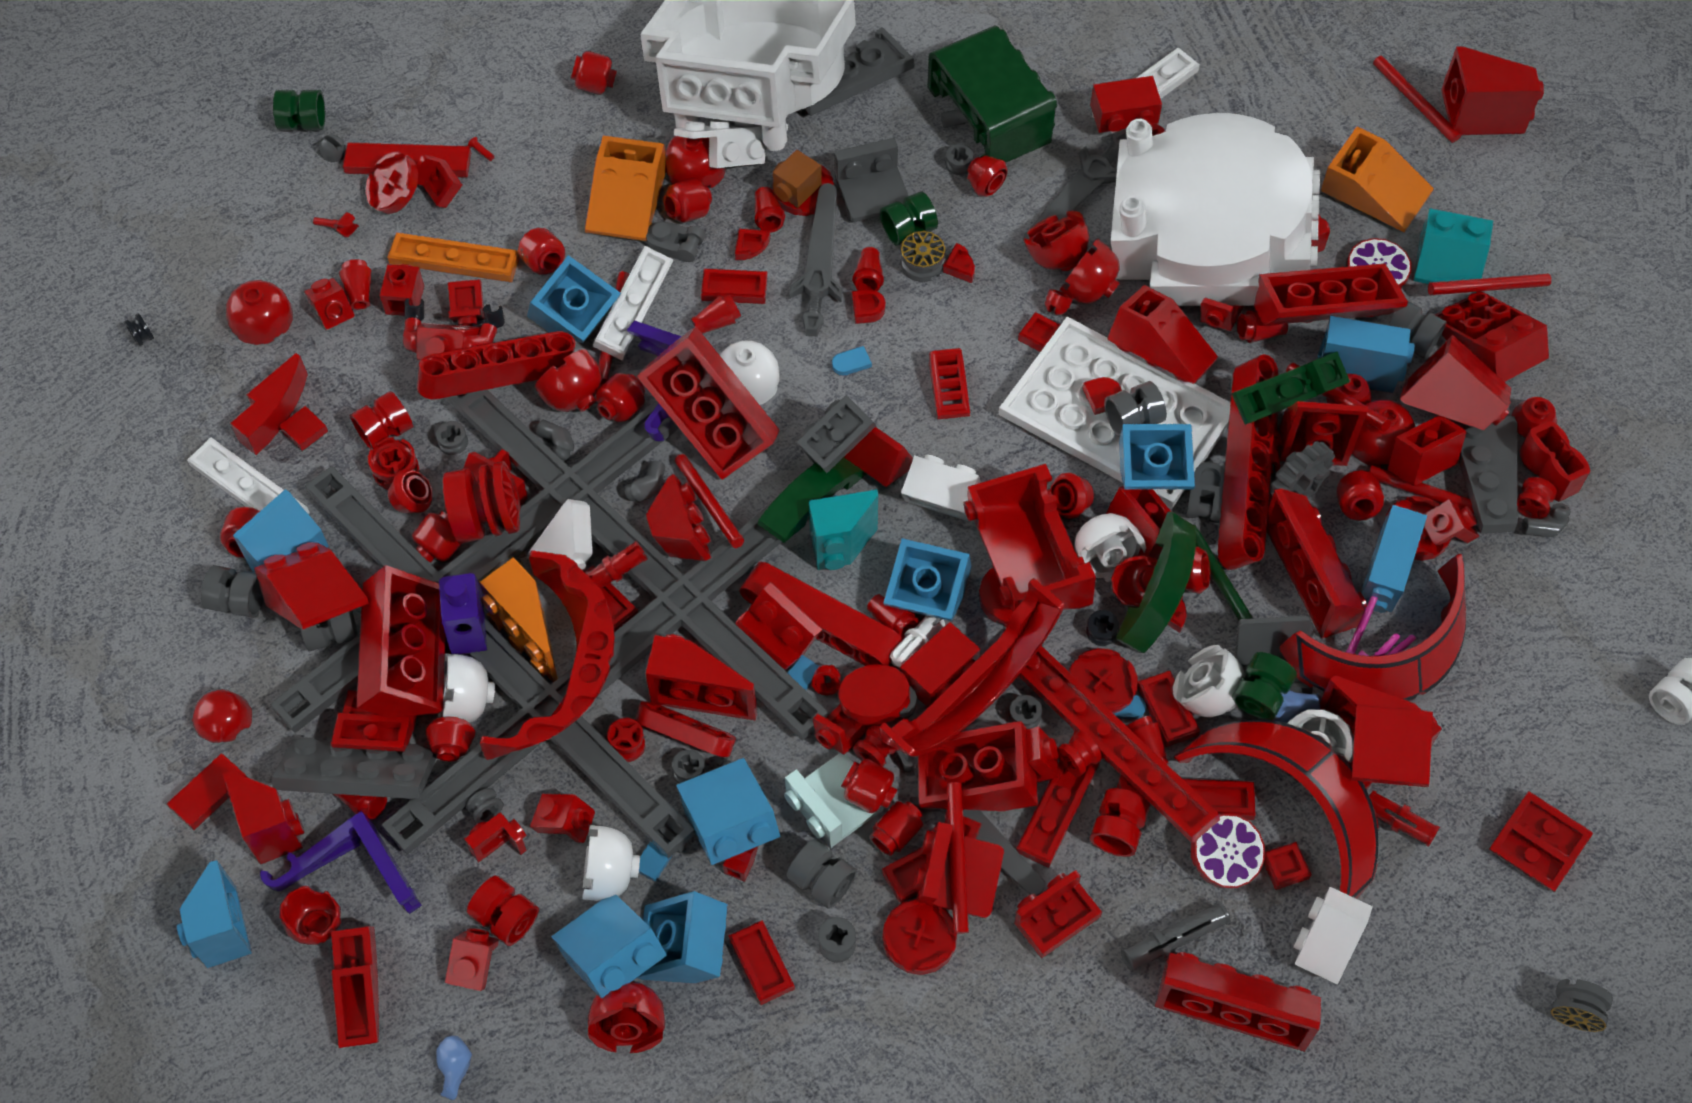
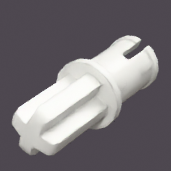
(915, 639)

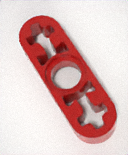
(685, 729)

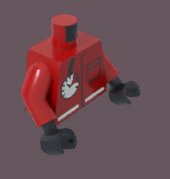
(439, 338)

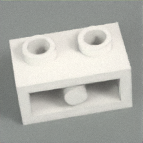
(939, 485)
(1333, 934)

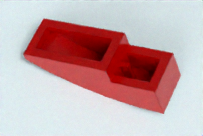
(271, 405)
(355, 986)

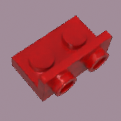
(778, 626)

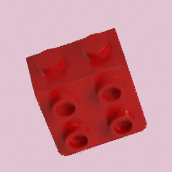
(982, 864)

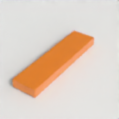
(454, 257)

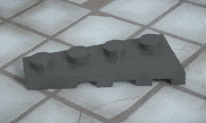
(867, 67)
(1490, 474)

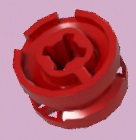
(384, 453)

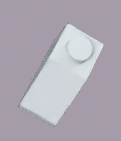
(569, 533)

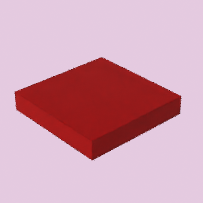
(1392, 746)

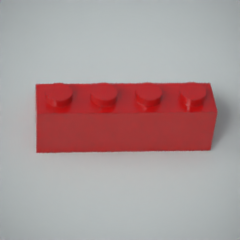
(1326, 293)
(709, 403)
(1313, 563)
(401, 646)
(1239, 1001)

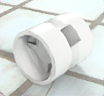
(1673, 694)

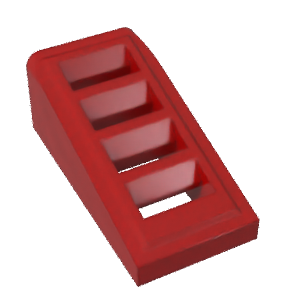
(949, 363)

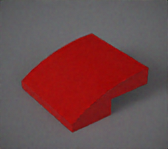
(370, 731)
(1541, 841)

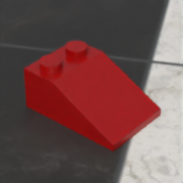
(1331, 423)
(308, 585)
(694, 680)
(1344, 695)
(987, 764)

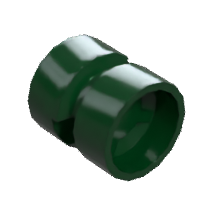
(299, 110)
(912, 216)
(1266, 683)

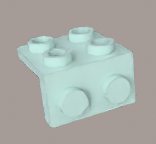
(823, 801)

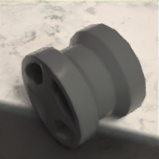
(838, 948)

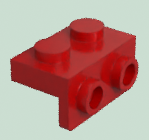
(1056, 913)

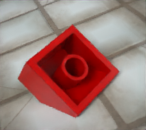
(263, 818)

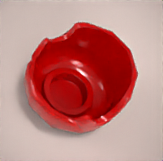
(1132, 578)
(221, 716)
(309, 915)

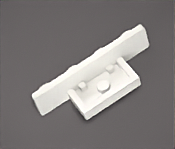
(728, 143)

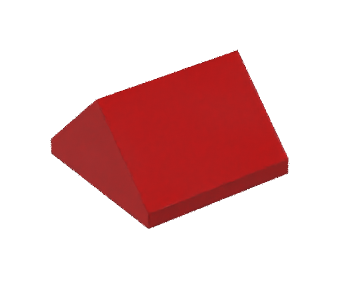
(880, 457)

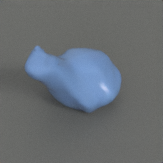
(1295, 703)
(453, 1061)

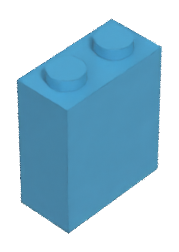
(1369, 350)
(1393, 557)
(728, 811)
(609, 945)

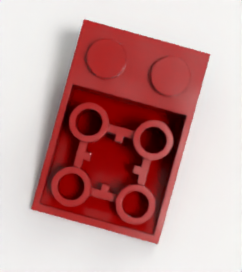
(1497, 334)
(1162, 335)

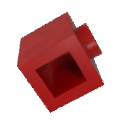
(399, 284)

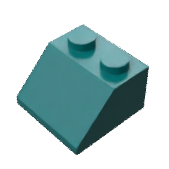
(1452, 247)
(842, 527)

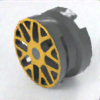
(931, 254)
(1582, 1005)

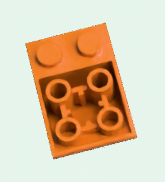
(1376, 180)
(625, 187)
(517, 608)

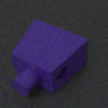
(463, 605)

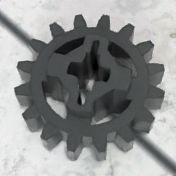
(1305, 470)

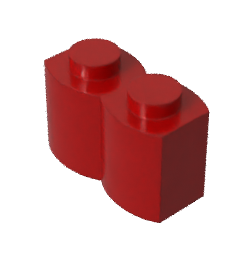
(1551, 457)

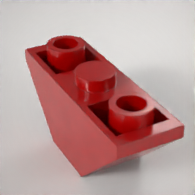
(677, 520)

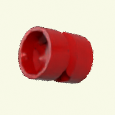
(382, 420)
(1120, 822)
(499, 907)

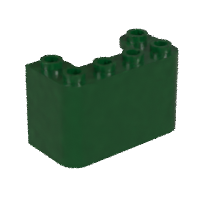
(994, 93)

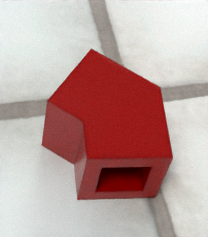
(740, 864)

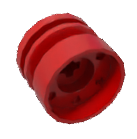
(474, 503)

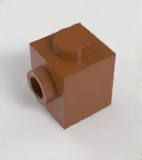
(796, 178)

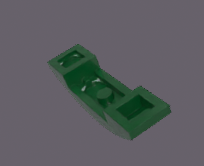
(1288, 388)
(791, 508)
(1166, 586)

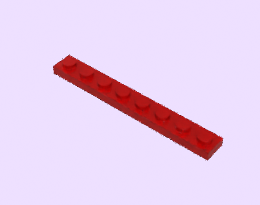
(1120, 746)

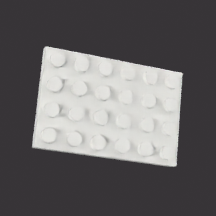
(1055, 408)

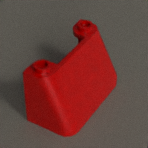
(1028, 538)

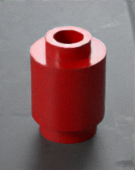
(896, 827)

